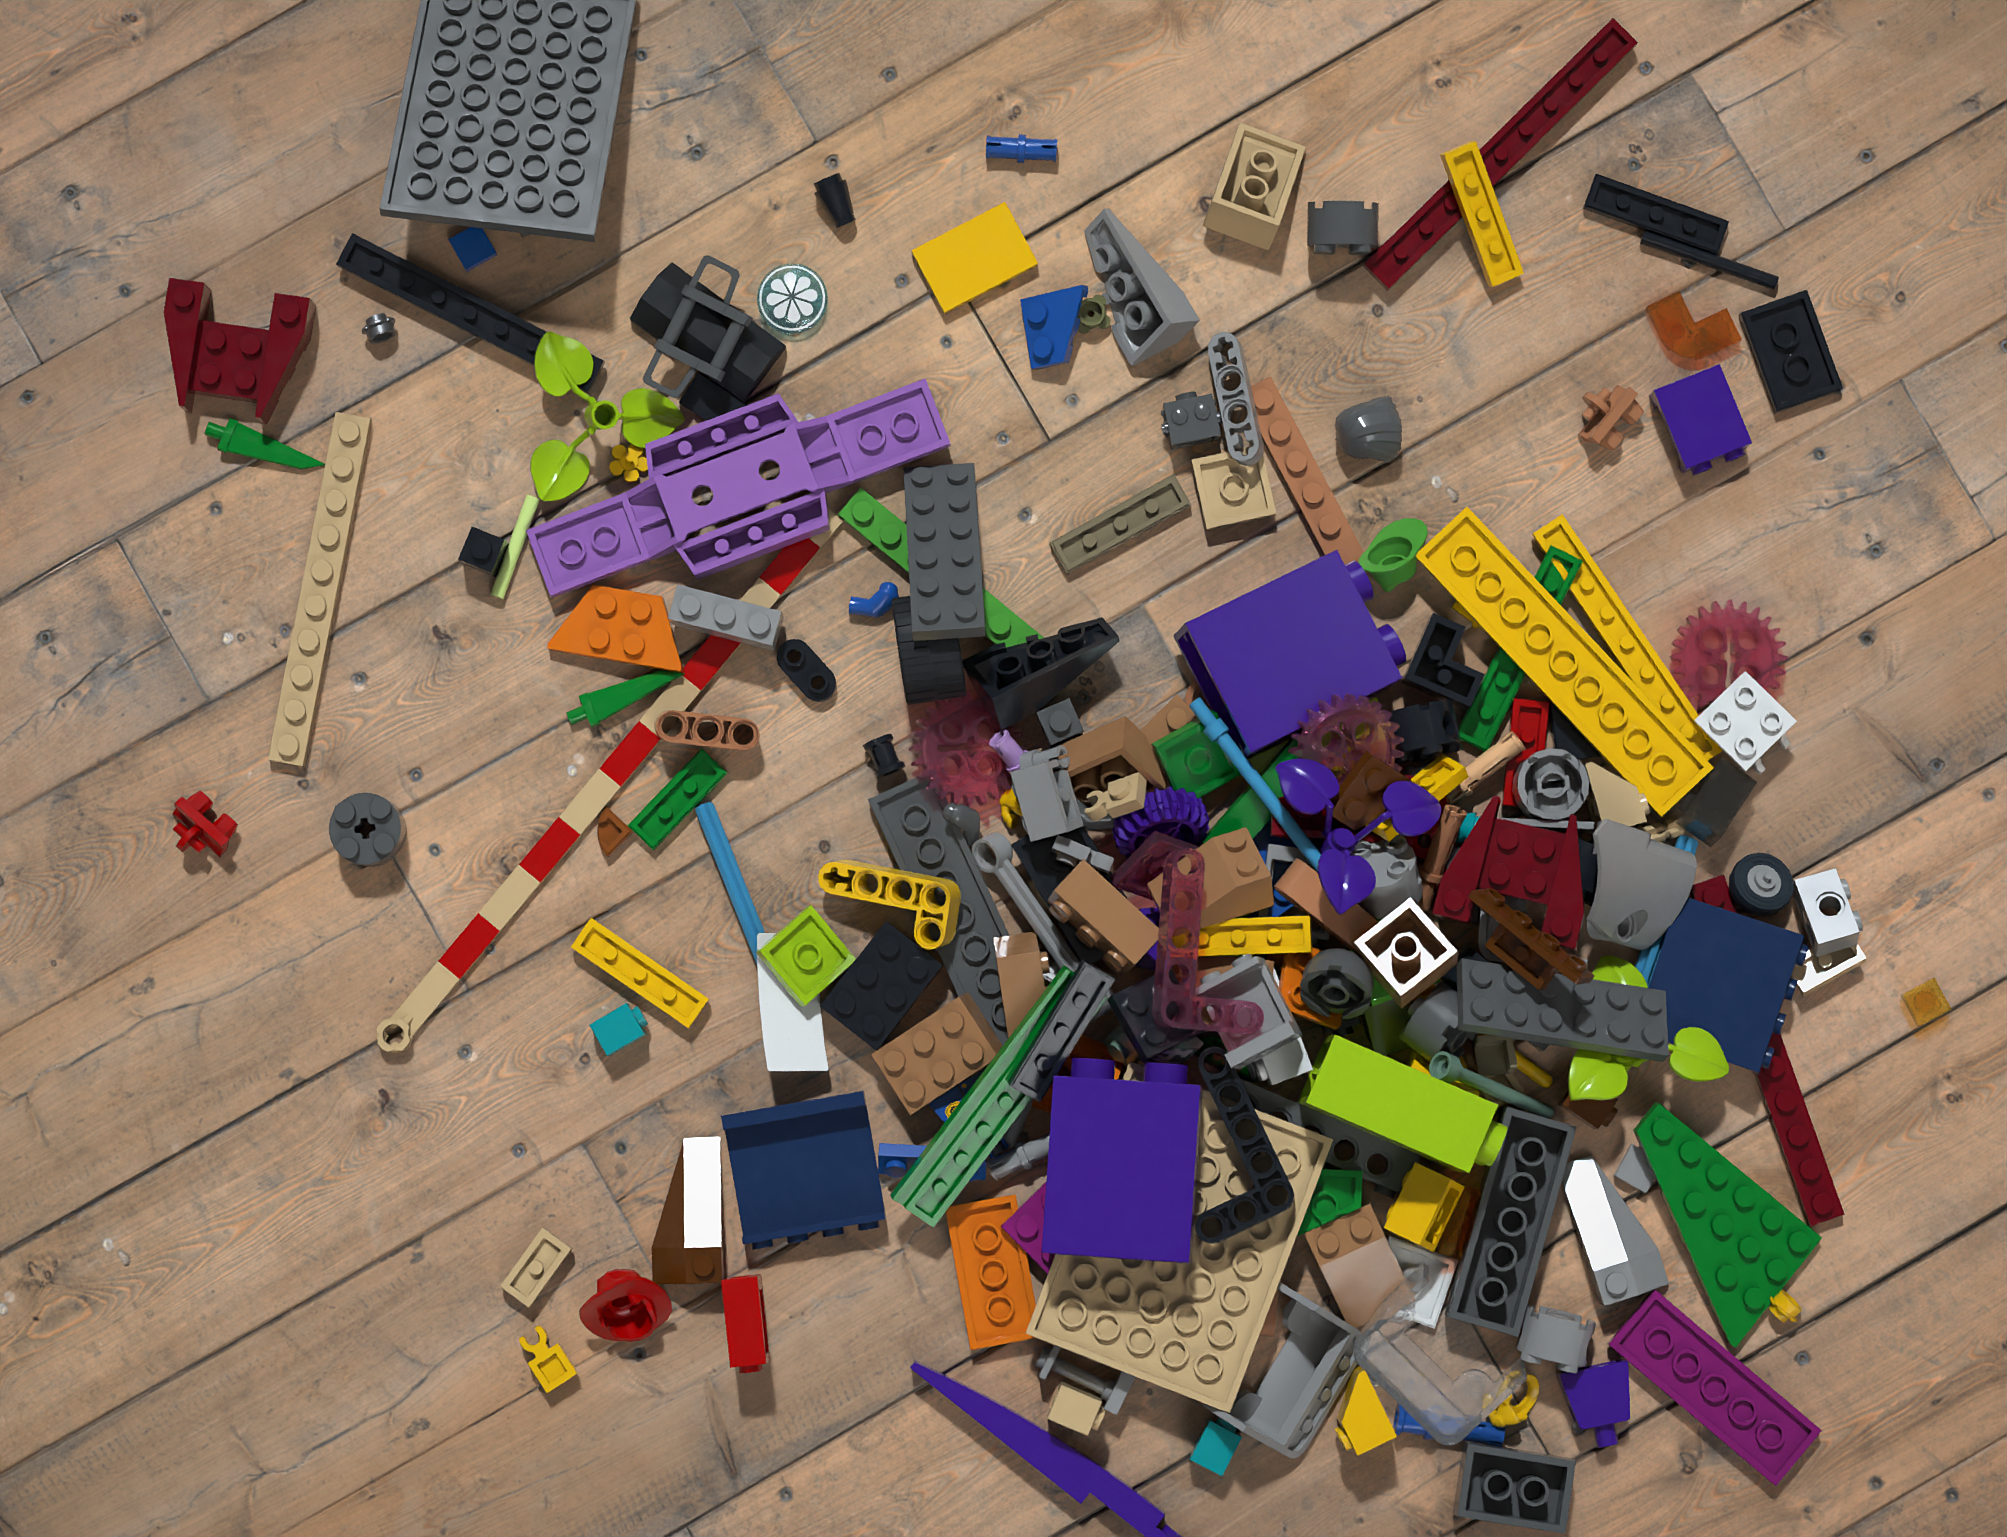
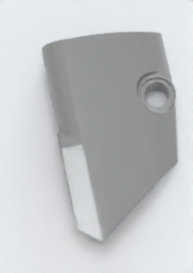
(1638, 885)

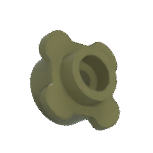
(1100, 318)

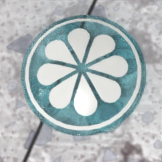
(792, 298)

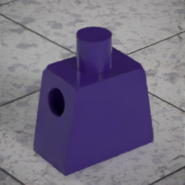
(1598, 1398)

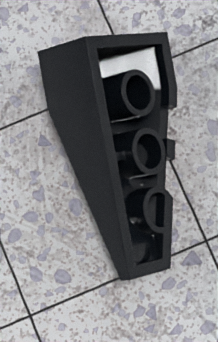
(1026, 676)

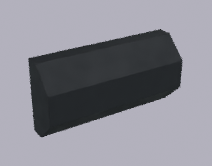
(705, 330)

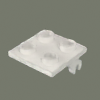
(1746, 722)

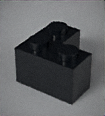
(1435, 671)

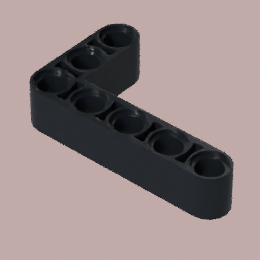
(1247, 1149)

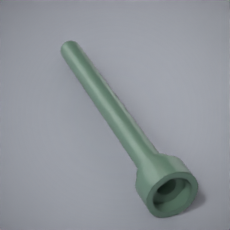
(1449, 1069)

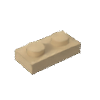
(1826, 968)
(536, 1267)

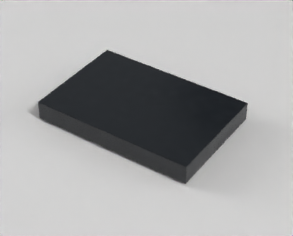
(1790, 351)

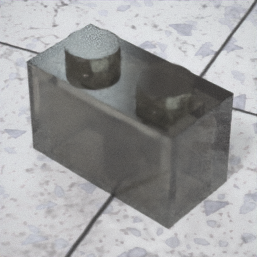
(1715, 802)

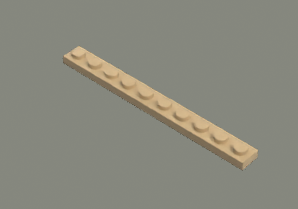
(320, 589)

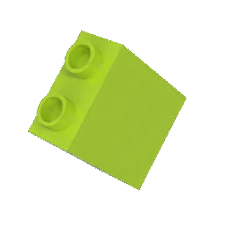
(1403, 1106)

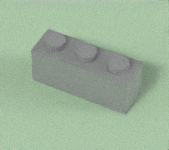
(725, 617)

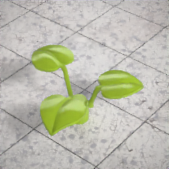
(646, 416)
(1604, 1075)

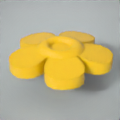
(628, 462)

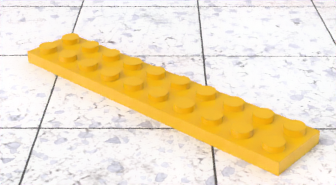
(1563, 661)

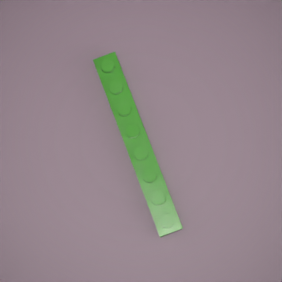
(890, 537)

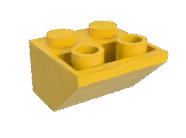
(1423, 1207)

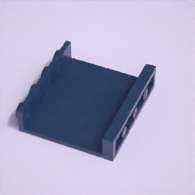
(1728, 979)
(804, 1169)

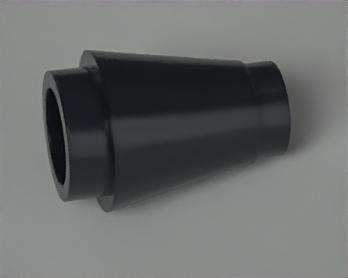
(835, 199)

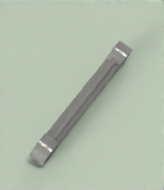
(1026, 901)

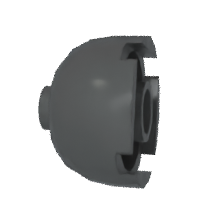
(1337, 983)

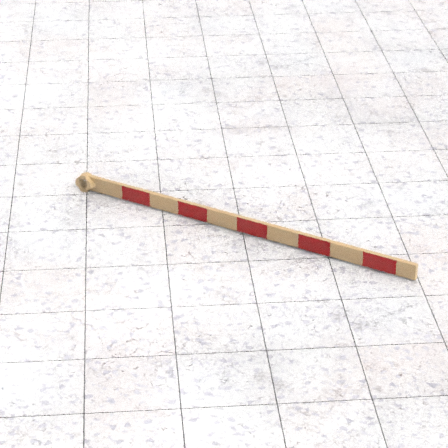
(590, 802)

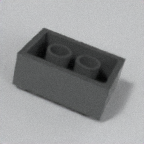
(1514, 1487)

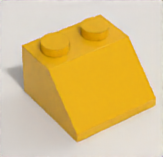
(1362, 1416)

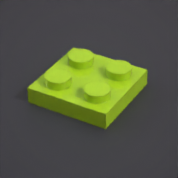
(806, 956)

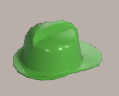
(1393, 552)

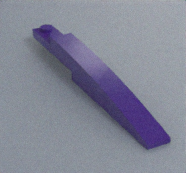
(1051, 1455)

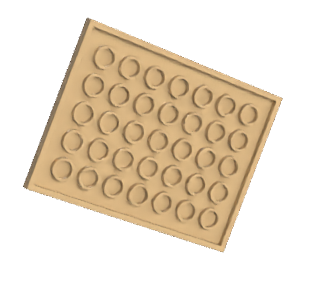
(1197, 1320)

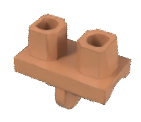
(1605, 411)

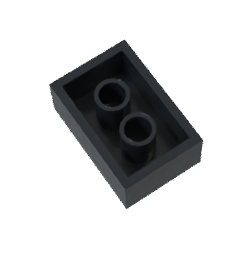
(881, 986)

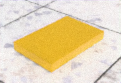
(974, 258)

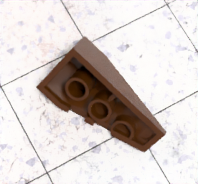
(690, 1229)

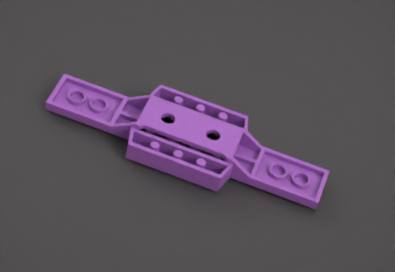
(727, 459)

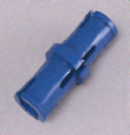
(1021, 148)

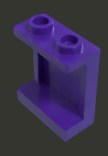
(1702, 420)

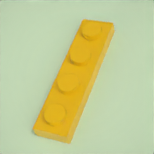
(1481, 213)
(1254, 936)
(640, 973)

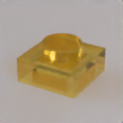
(1926, 1002)

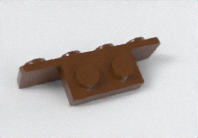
(1524, 947)

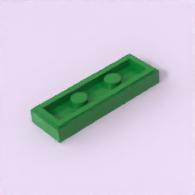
(677, 799)

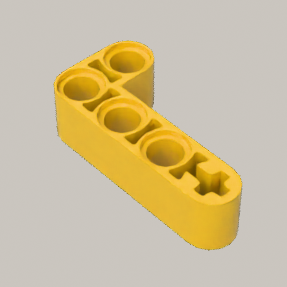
(890, 894)

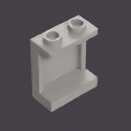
(1253, 982)

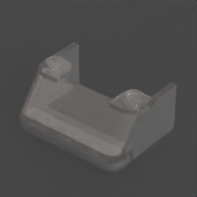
(1416, 1382)

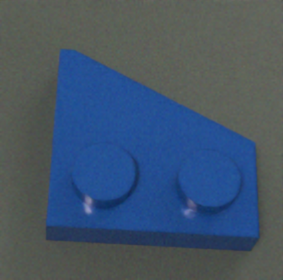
(1051, 324)

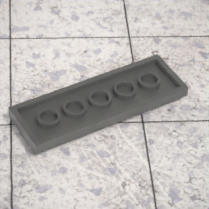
(944, 552)
(1581, 1016)

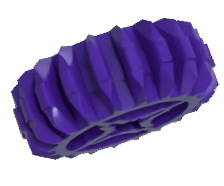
(1166, 812)

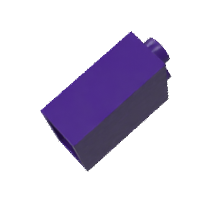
(1288, 648)
(1122, 1163)

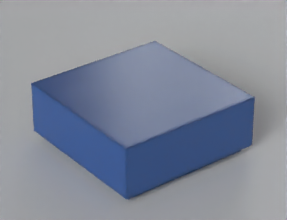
(472, 247)

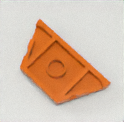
(620, 629)

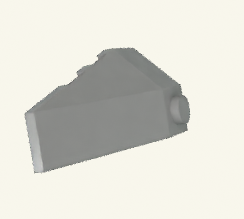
(1143, 298)
(1614, 1243)

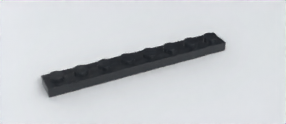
(447, 301)

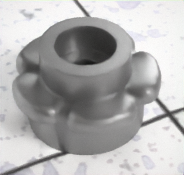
(379, 328)

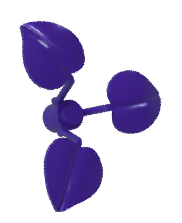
(1344, 877)

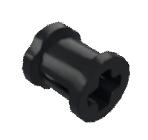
(884, 756)

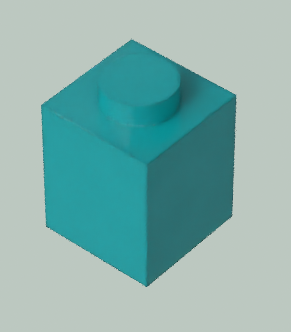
(619, 1028)
(1215, 1445)

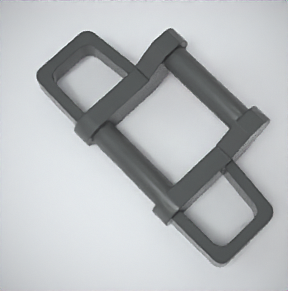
(668, 342)

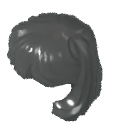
(1370, 430)

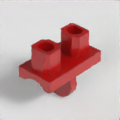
(196, 827)

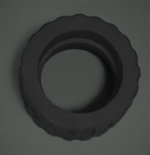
(928, 667)

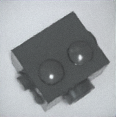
(1191, 420)

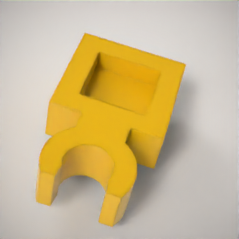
(551, 1364)

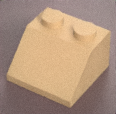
(1614, 798)

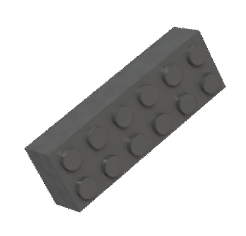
(1510, 1223)

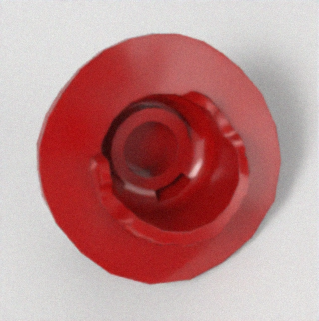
(625, 1307)

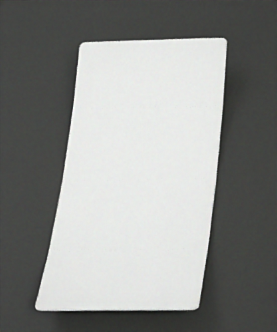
(790, 1032)

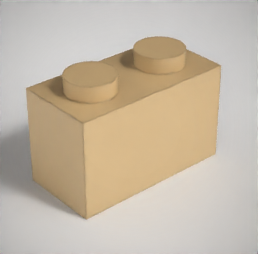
(1076, 1409)

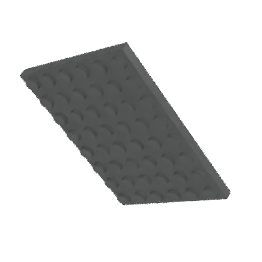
(509, 114)

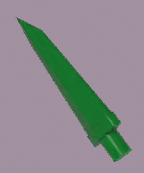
(247, 442)
(612, 699)

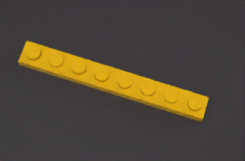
(1623, 635)

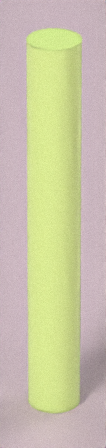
(514, 547)

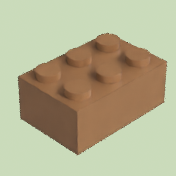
(1103, 918)
(938, 1053)

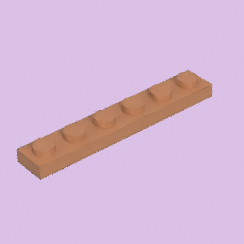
(1303, 474)

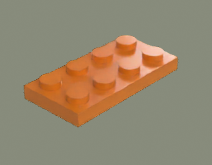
(991, 1272)

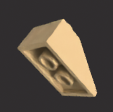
(1254, 186)

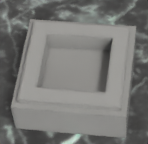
(1635, 1169)

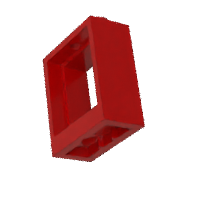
(745, 1322)

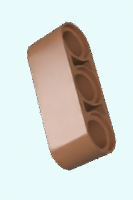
(724, 730)
(1304, 890)

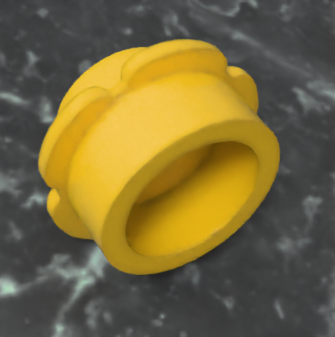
(1785, 1307)

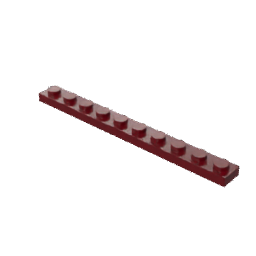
(1504, 150)
(1786, 1105)

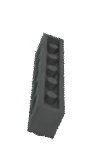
(1364, 1145)

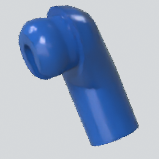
(876, 605)

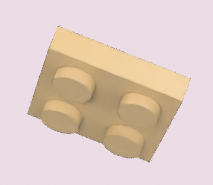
(1232, 491)

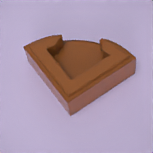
(611, 832)

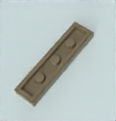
(1120, 524)

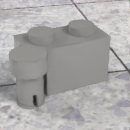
(1046, 795)

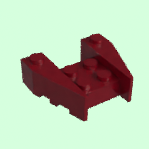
(231, 358)
(1521, 865)

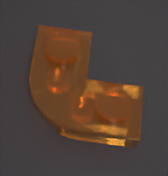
(1688, 337)

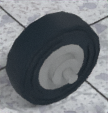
(1761, 884)

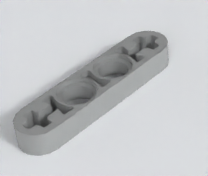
(1237, 398)

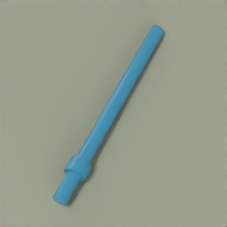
(1217, 731)

